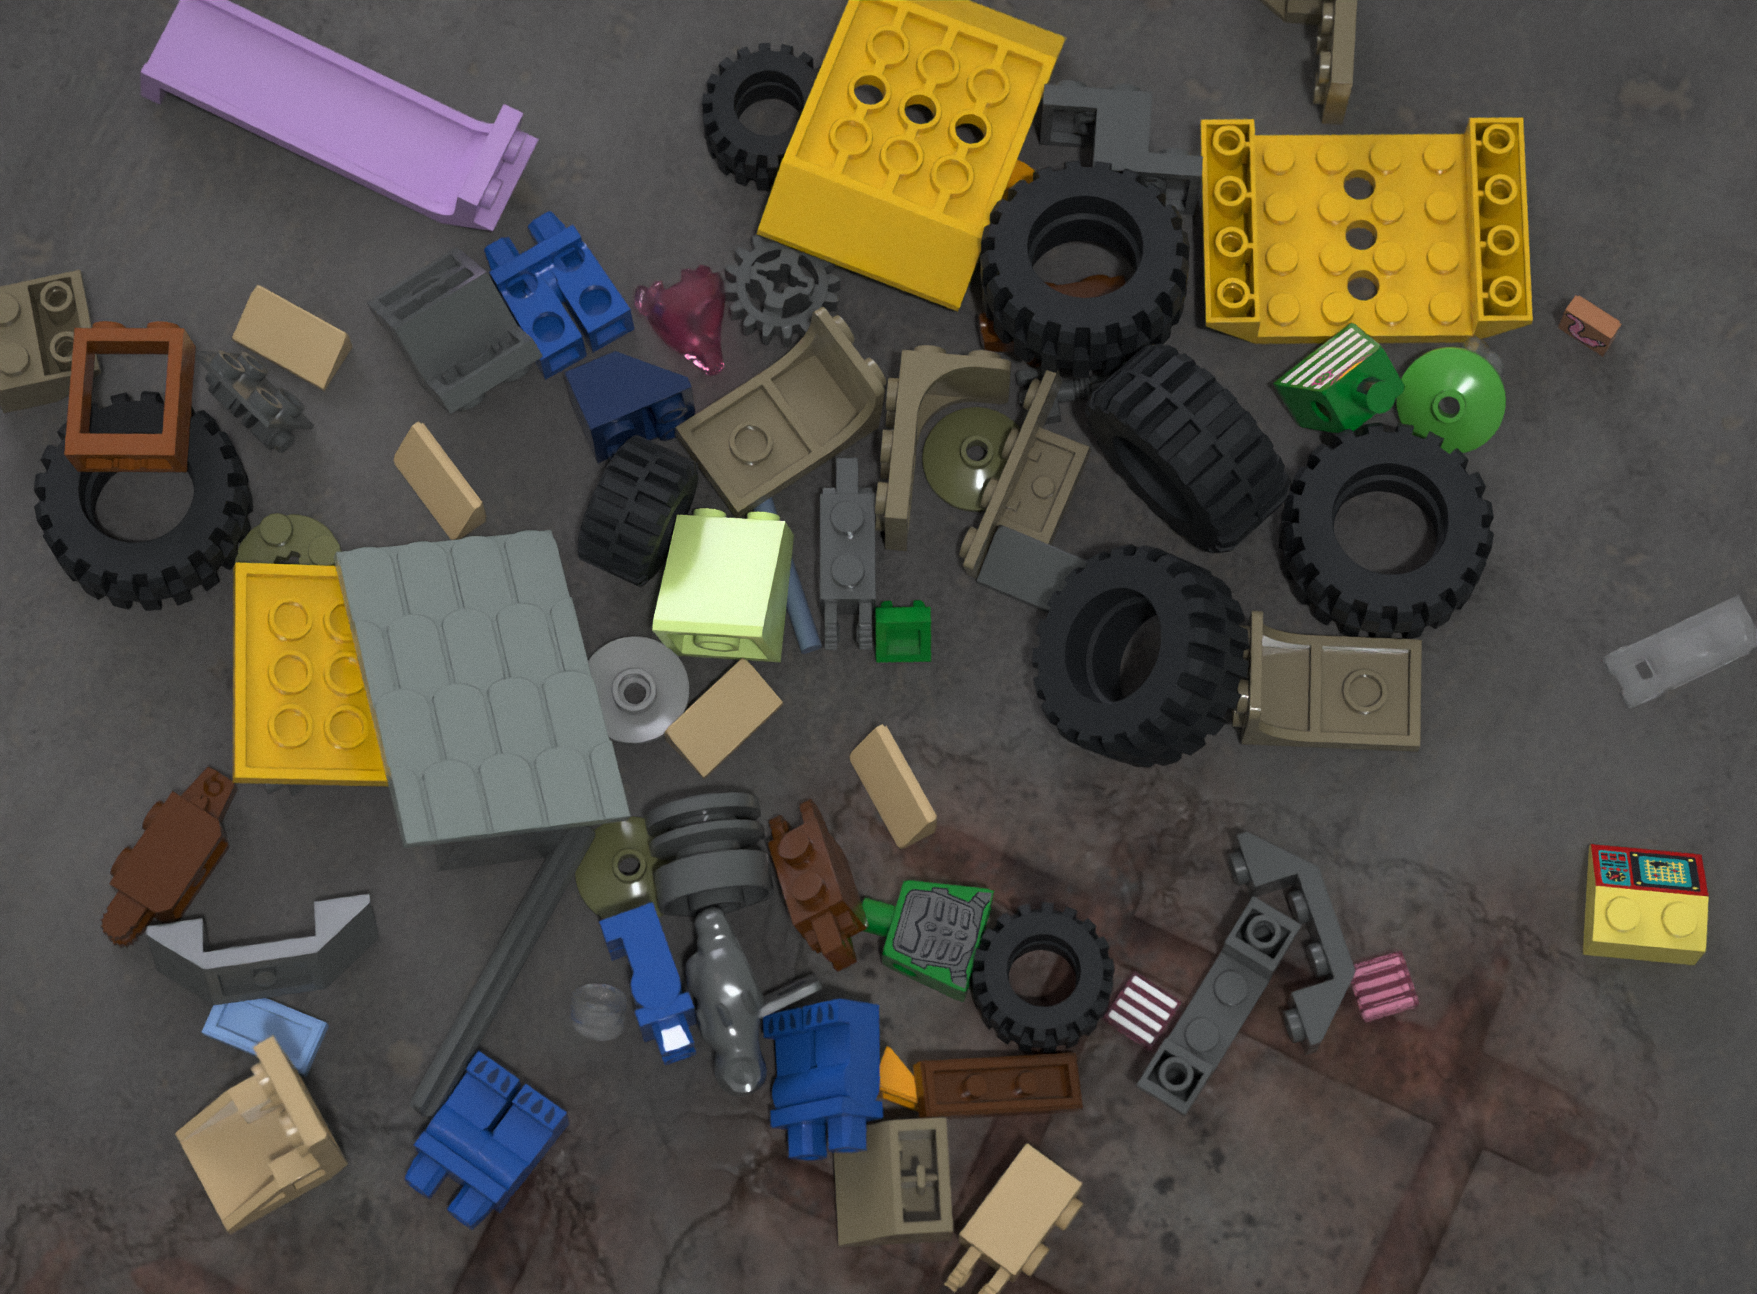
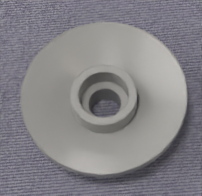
(644, 665)

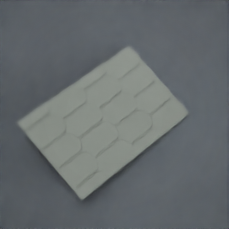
(480, 696)

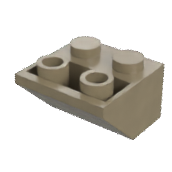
(39, 338)
(896, 1186)

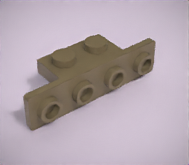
(1035, 481)

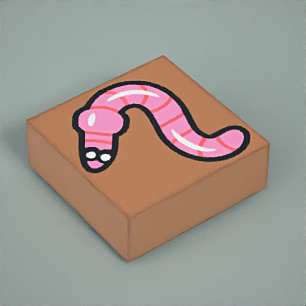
(1589, 325)

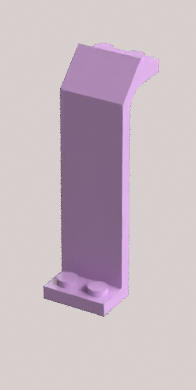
(339, 113)

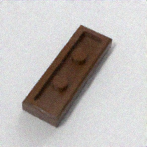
(998, 1086)

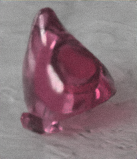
(688, 316)

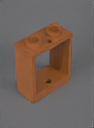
(131, 451)

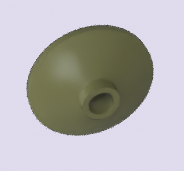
(945, 458)
(598, 875)

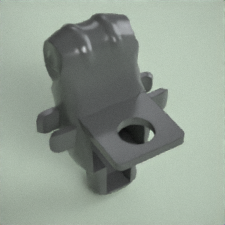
(733, 1003)

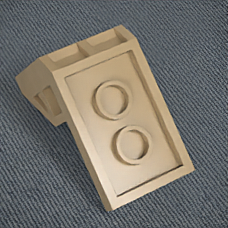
(261, 1142)

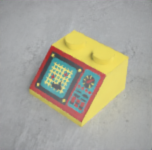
(1645, 905)

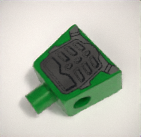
(932, 933)

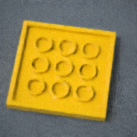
(298, 682)

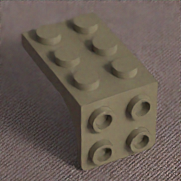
(925, 386)
(787, 417)
(1329, 691)

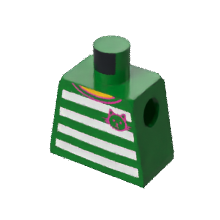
(1341, 383)

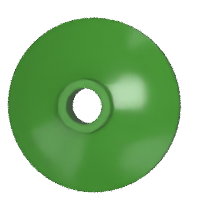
(1458, 375)

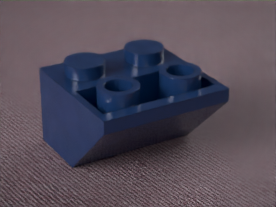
(627, 398)

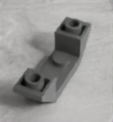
(1268, 869)
(291, 966)
(1219, 1006)

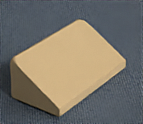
(292, 338)
(439, 483)
(723, 718)
(893, 788)

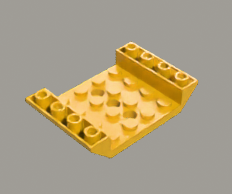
(898, 193)
(1442, 220)

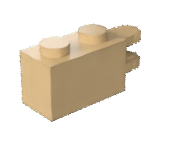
(1017, 1220)

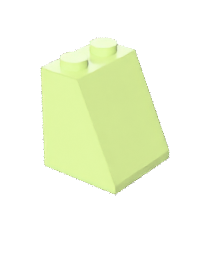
(725, 586)

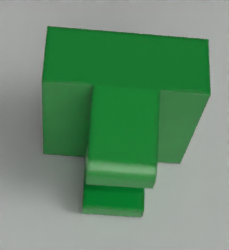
(903, 633)

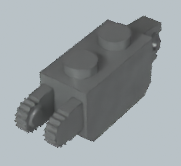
(847, 554)

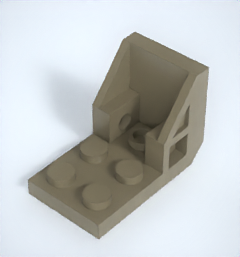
(1333, 44)

